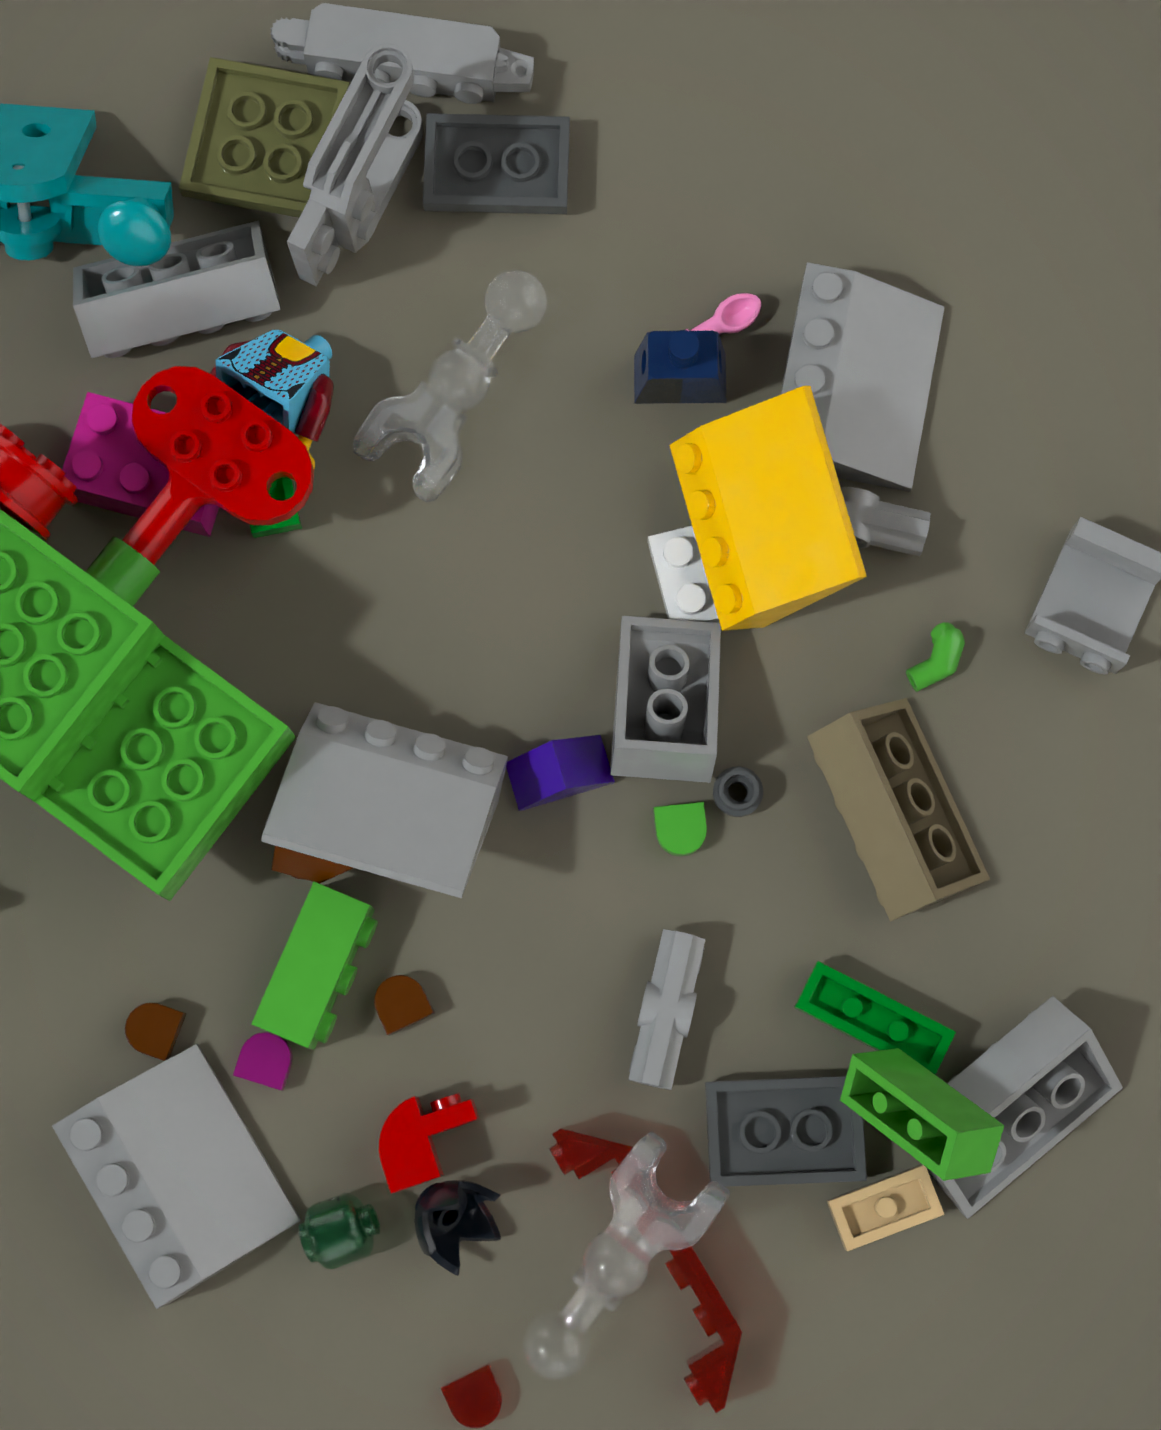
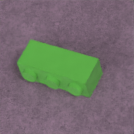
(315, 967)
(922, 1114)

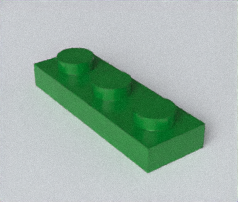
(872, 1017)

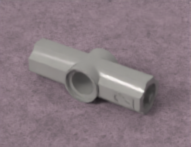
(885, 523)
(667, 1009)

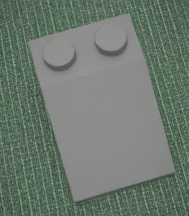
(666, 699)

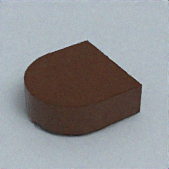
(401, 1003)
(154, 1029)

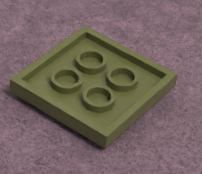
(257, 136)

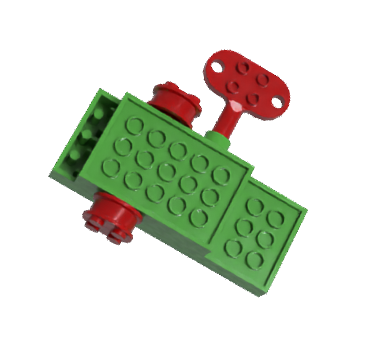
(95, 702)

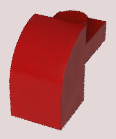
(407, 1143)

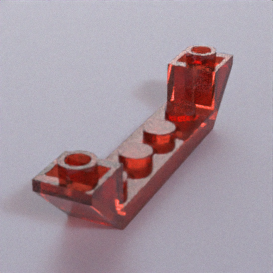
(714, 1365)

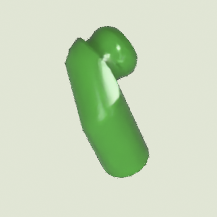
(944, 658)

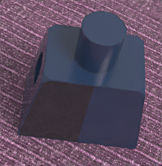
(680, 368)

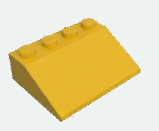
(767, 510)

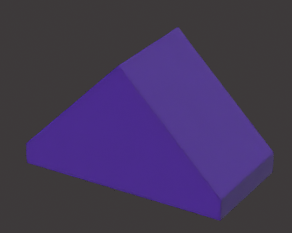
(559, 770)

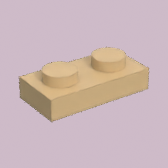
(885, 1207)

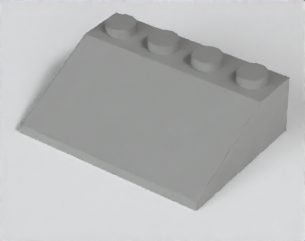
(869, 369)
(386, 799)
(176, 1175)

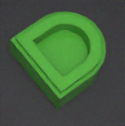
(680, 827)

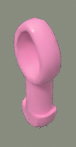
(732, 314)

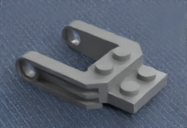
(356, 166)

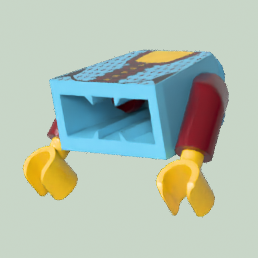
(283, 380)

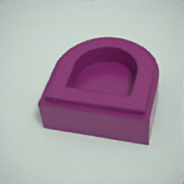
(265, 1060)

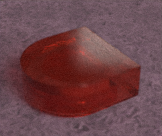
(474, 1397)

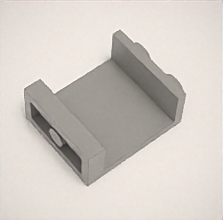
(1095, 597)

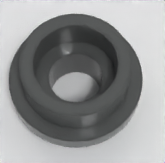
(740, 776)

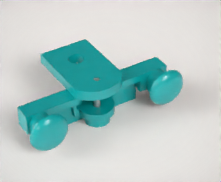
(40, 163)

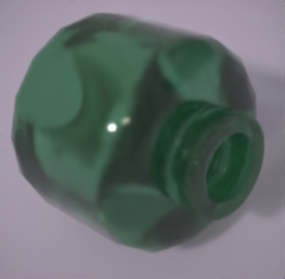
(339, 1231)

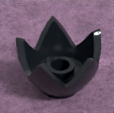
(453, 1214)

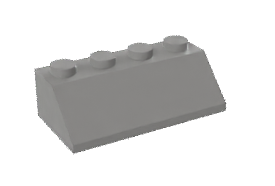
(190, 290)
(1039, 1086)

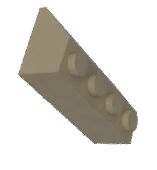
(897, 807)

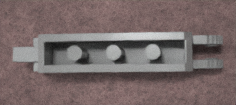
(445, 54)

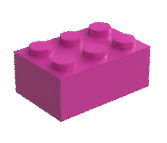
(115, 468)

